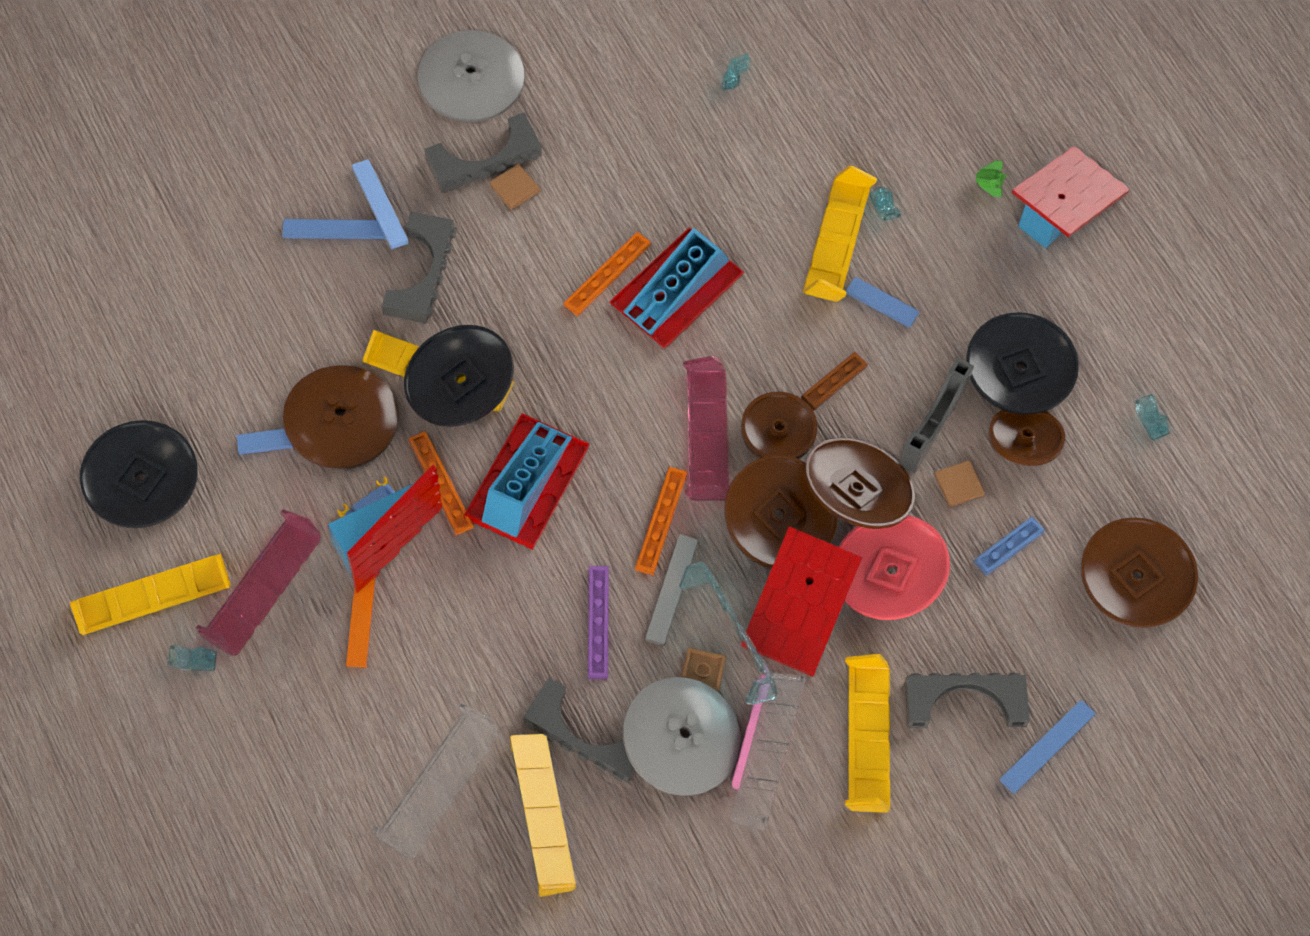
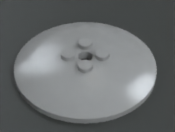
(473, 95)
(667, 758)

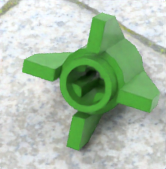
(990, 178)

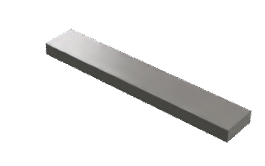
(670, 590)

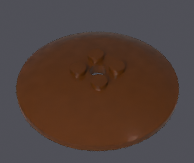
(344, 439)
(846, 464)
(759, 491)
(1146, 548)

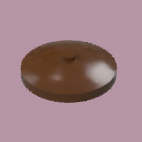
(779, 425)
(1027, 438)

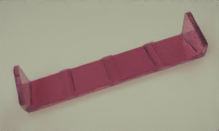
(707, 429)
(262, 584)

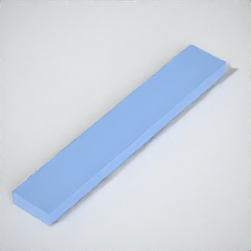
(380, 204)

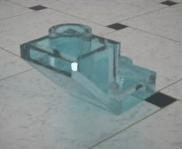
(732, 76)
(883, 204)
(1154, 422)
(192, 659)

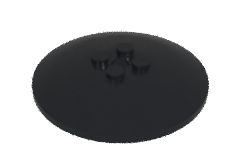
(1029, 341)
(447, 356)
(132, 450)

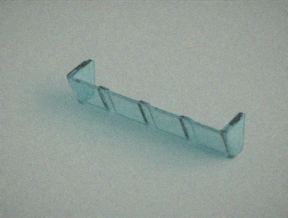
(761, 689)

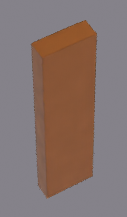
(834, 381)

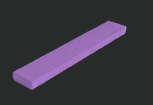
(598, 622)

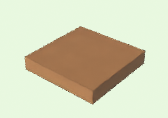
(514, 186)
(959, 483)
(704, 667)

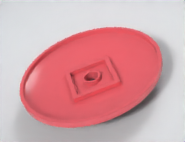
(921, 565)

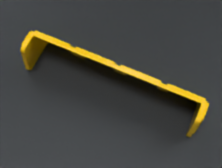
(838, 234)
(394, 355)
(150, 594)
(869, 734)
(543, 814)

